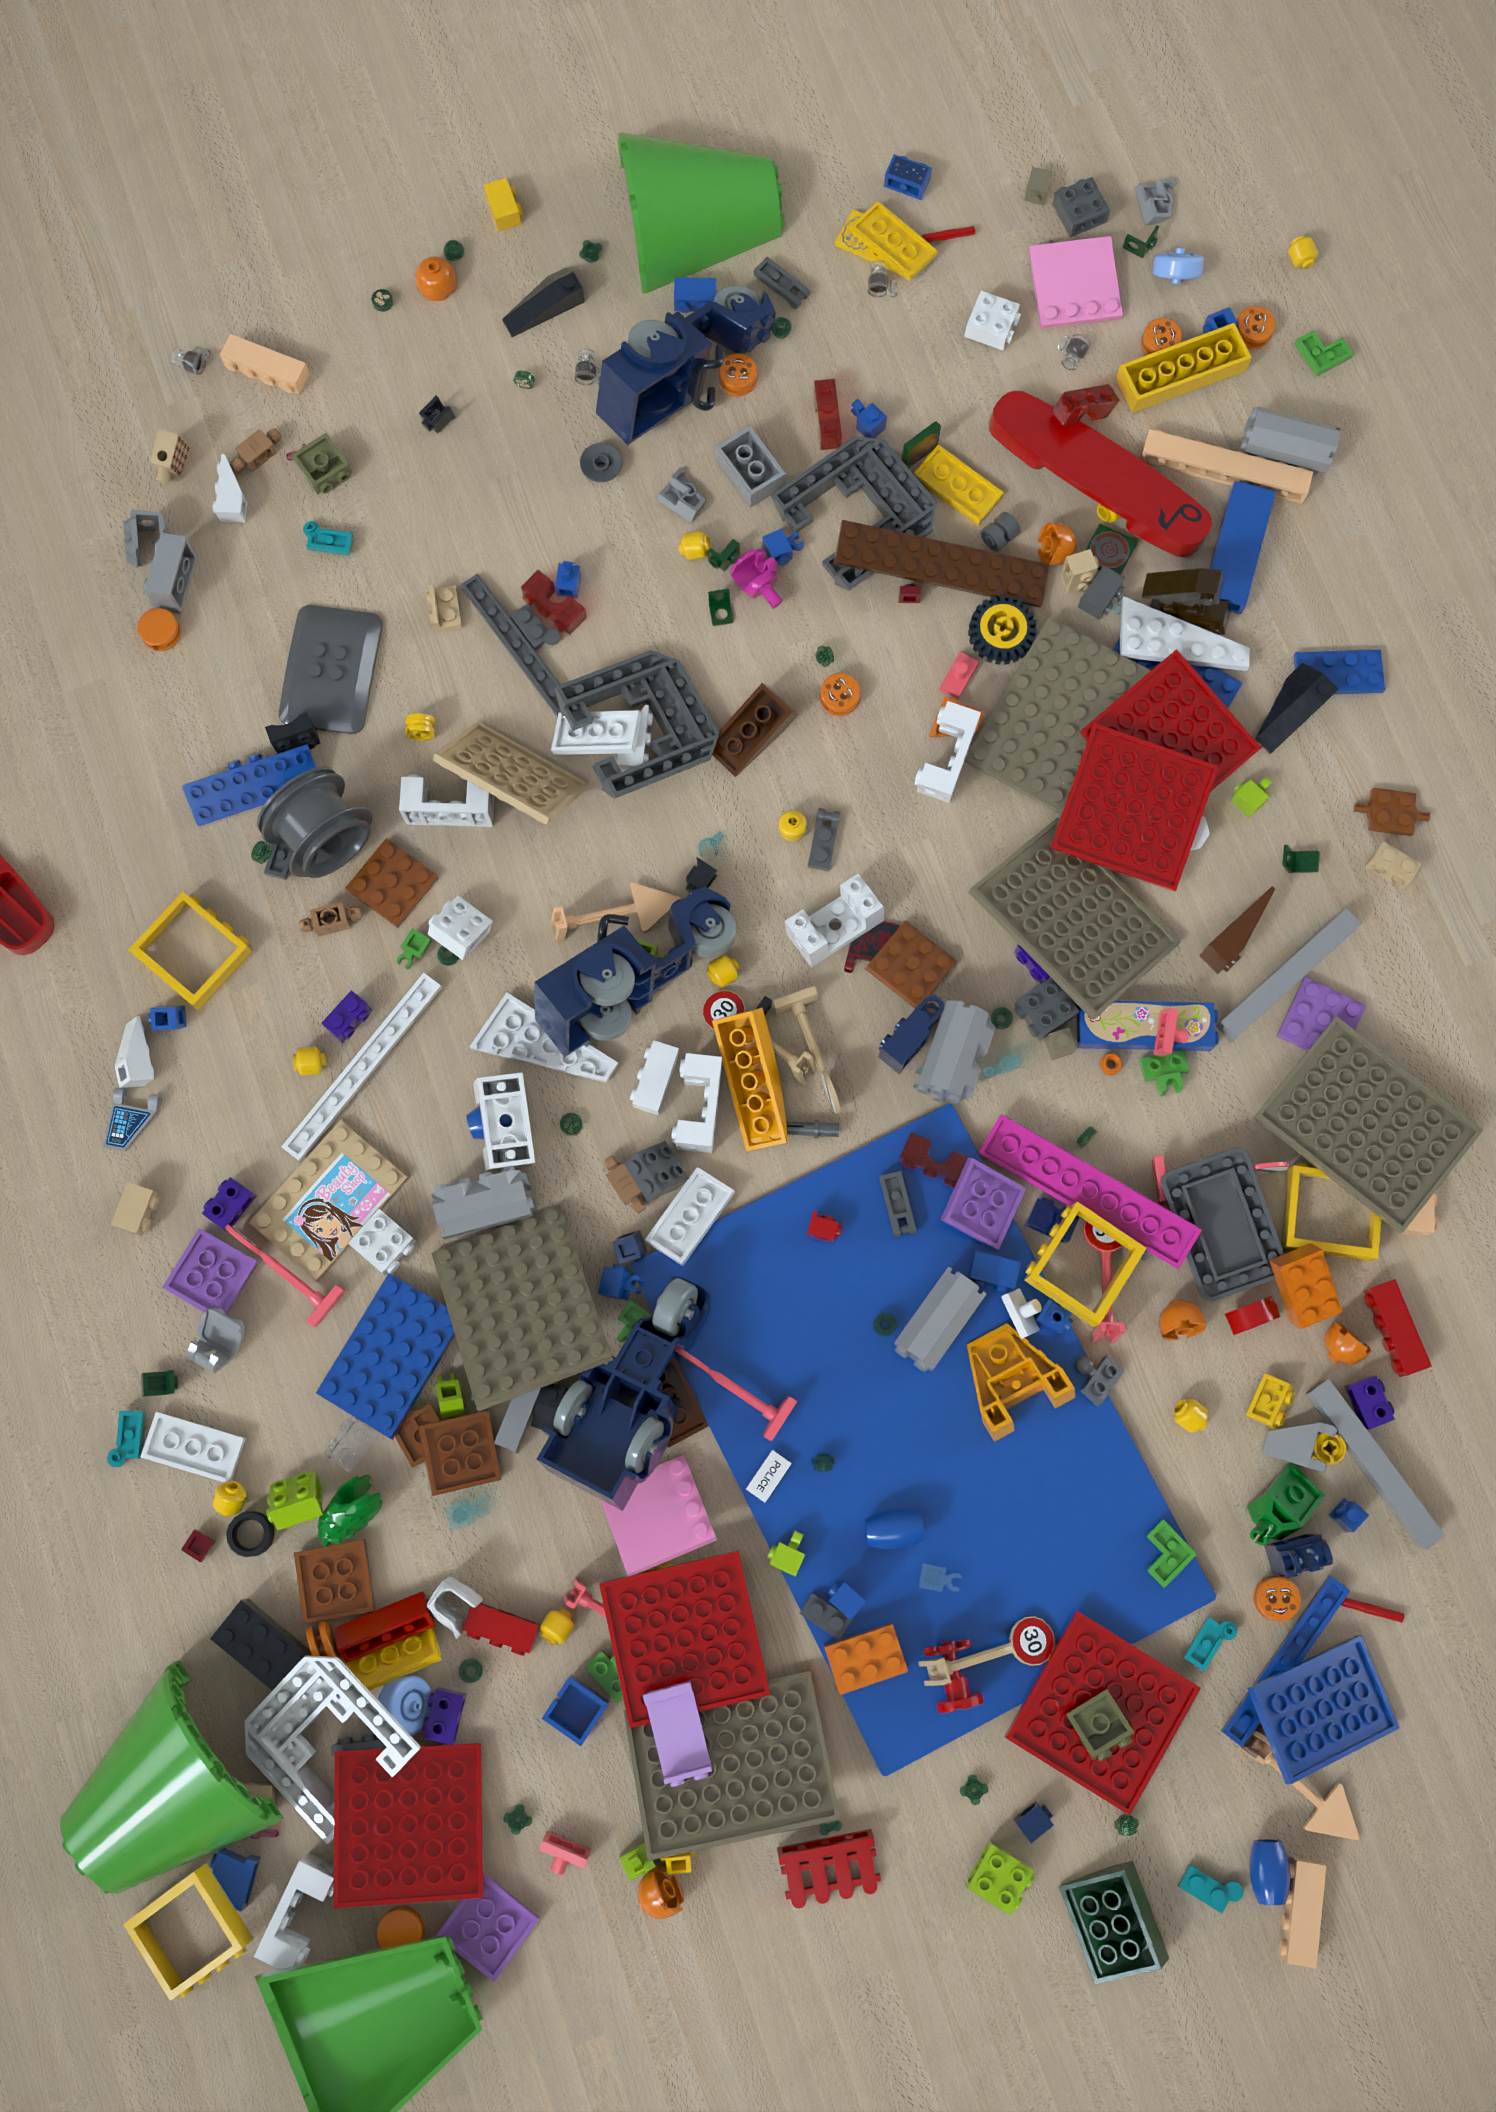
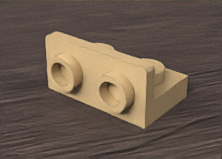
(445, 608)

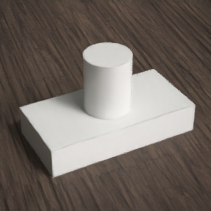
(1022, 1312)

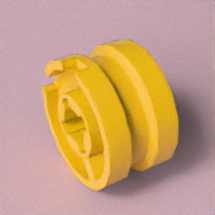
(420, 726)
(1337, 1452)

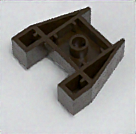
(1190, 596)

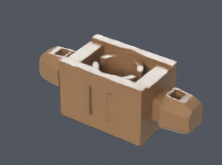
(256, 450)
(352, 913)
(624, 1184)

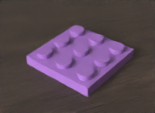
(1314, 1010)
(983, 1203)
(210, 1273)
(489, 1928)

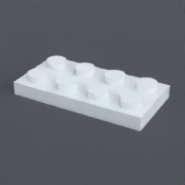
(608, 734)
(690, 1216)
(193, 1447)

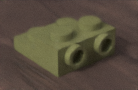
(322, 464)
(1101, 1726)

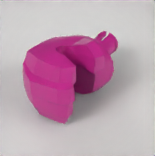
(757, 576)

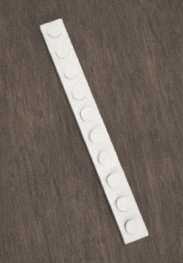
(361, 1067)

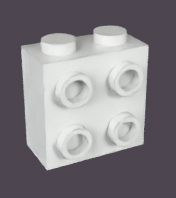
(992, 320)
(459, 927)
(383, 1242)

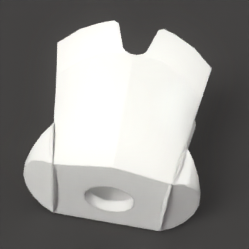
(445, 1614)

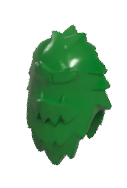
(348, 1511)

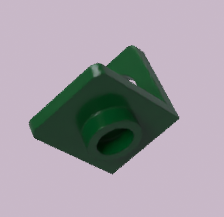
(1143, 247)
(720, 600)
(1300, 861)

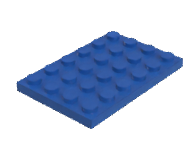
(389, 1356)
(1323, 1709)

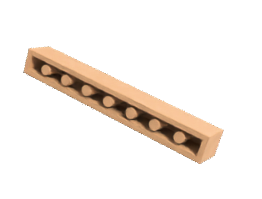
(1225, 465)

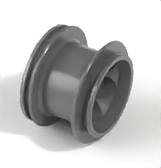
(315, 823)

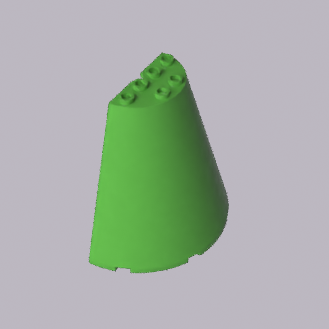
(696, 205)
(158, 1797)
(371, 2023)

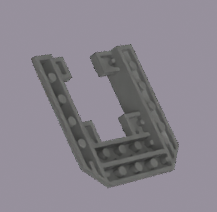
(884, 479)
(675, 704)

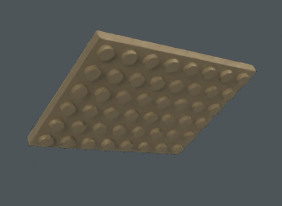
(1036, 725)
(1074, 921)
(1368, 1124)
(520, 1308)
(763, 1780)

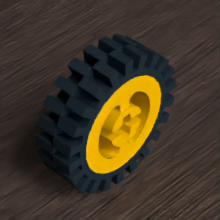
(996, 645)

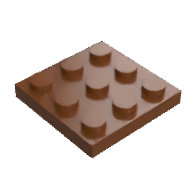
(392, 883)
(911, 965)
(459, 1453)
(334, 1581)

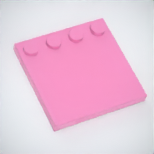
(1075, 282)
(660, 1518)

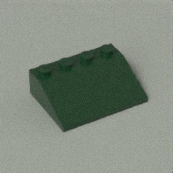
(1114, 1923)

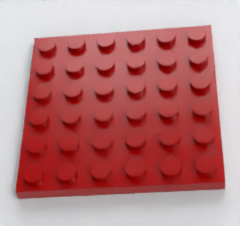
(1181, 714)
(1134, 807)
(685, 1627)
(1145, 1690)
(408, 1832)

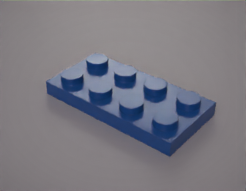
(1348, 670)

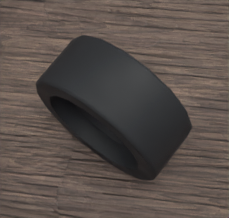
(233, 1527)

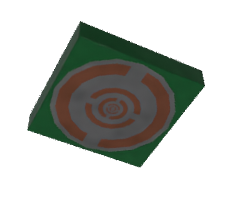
(921, 444)
(1111, 548)

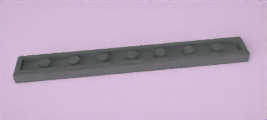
(513, 640)

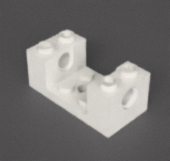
(960, 723)
(420, 810)
(855, 910)
(706, 1072)
(510, 1144)
(280, 1945)

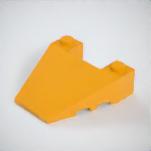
(1010, 1372)

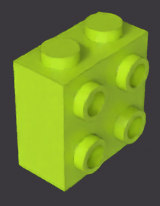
(295, 1500)
(1000, 1878)

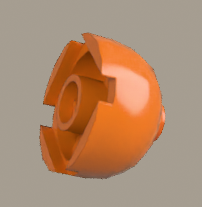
(435, 278)
(1056, 544)
(1181, 1319)
(1344, 1345)
(659, 1894)

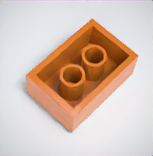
(1306, 1286)
(865, 1658)

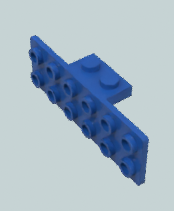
(244, 784)

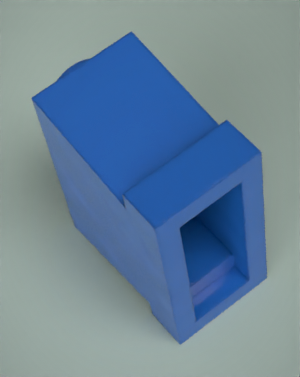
(235, 1875)

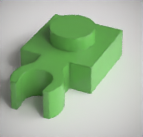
(414, 946)

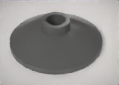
(601, 454)

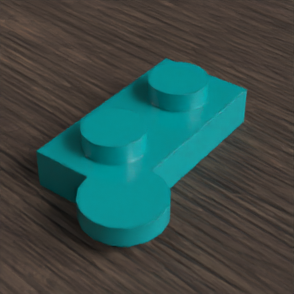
(327, 540)
(128, 1438)
(1208, 1642)
(1210, 1890)

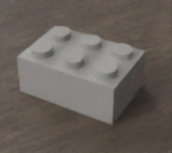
(750, 466)
(170, 572)

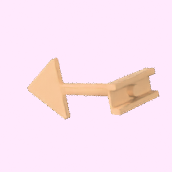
(648, 905)
(1331, 1814)

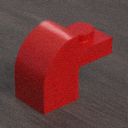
(1252, 1315)

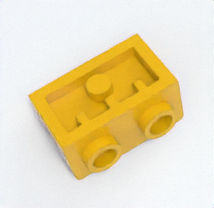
(1271, 1401)

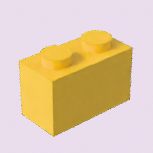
(502, 204)

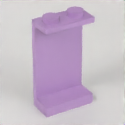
(678, 1733)

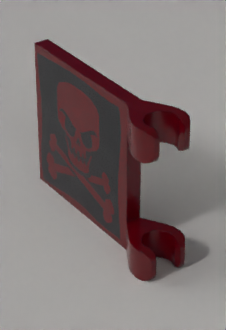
(869, 944)

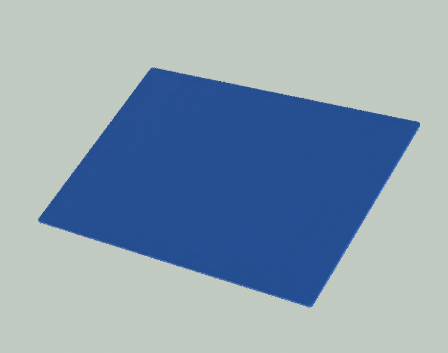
(1028, 1520)

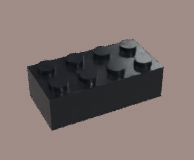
(259, 1643)

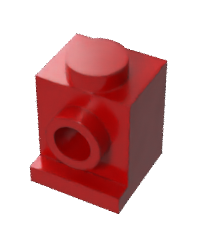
(824, 1227)

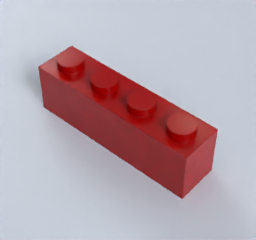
(1397, 1328)
(384, 1627)

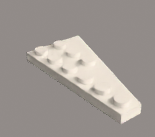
(1155, 635)
(517, 1036)

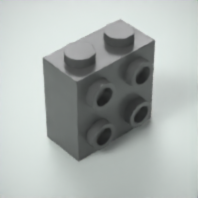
(1081, 206)
(1045, 1009)
(656, 1171)

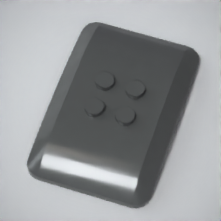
(331, 668)
(1236, 1226)

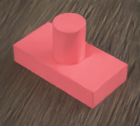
(959, 675)
(1168, 1033)
(564, 1852)

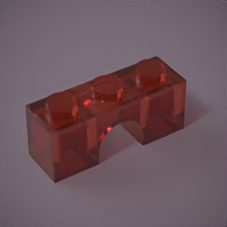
(1094, 401)
(828, 414)
(565, 615)
(916, 1156)

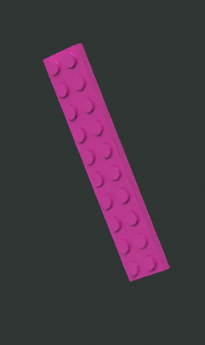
(1075, 1180)

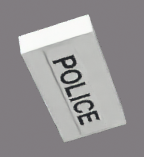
(768, 1476)

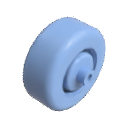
(1178, 265)
(407, 1701)

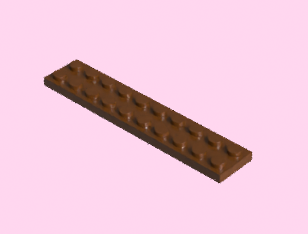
(940, 563)

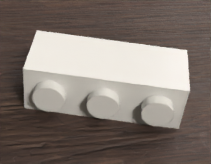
(654, 1077)

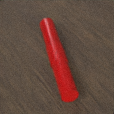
(949, 234)
(1373, 1610)

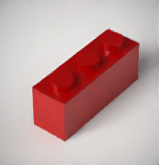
(501, 1628)

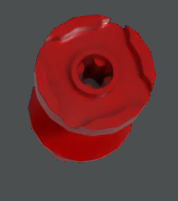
(958, 1690)

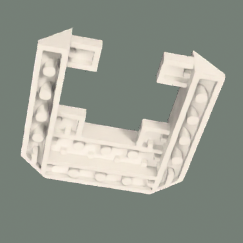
(281, 1751)

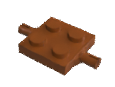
(1392, 811)
(409, 1436)

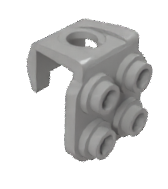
(133, 526)
(219, 1335)

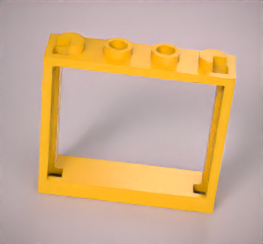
(219, 976)
(1332, 1249)
(1045, 1251)
(223, 1912)

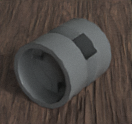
(1001, 531)

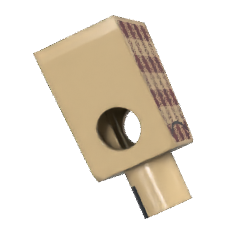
(169, 455)

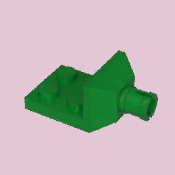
(1284, 1505)

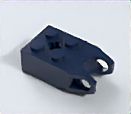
(910, 1035)
(1298, 1554)

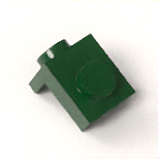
(728, 555)
(158, 1383)

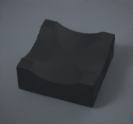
(293, 734)

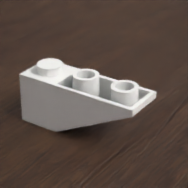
(230, 501)
(629, 760)
(133, 1059)

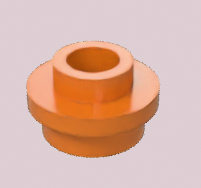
(1115, 1059)

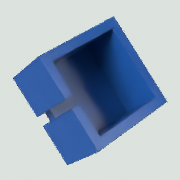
(576, 1710)

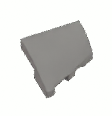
(1155, 200)
(682, 496)

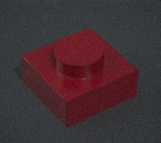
(909, 594)
(198, 1545)

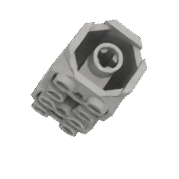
(1290, 439)
(958, 1041)
(482, 1203)
(939, 1320)

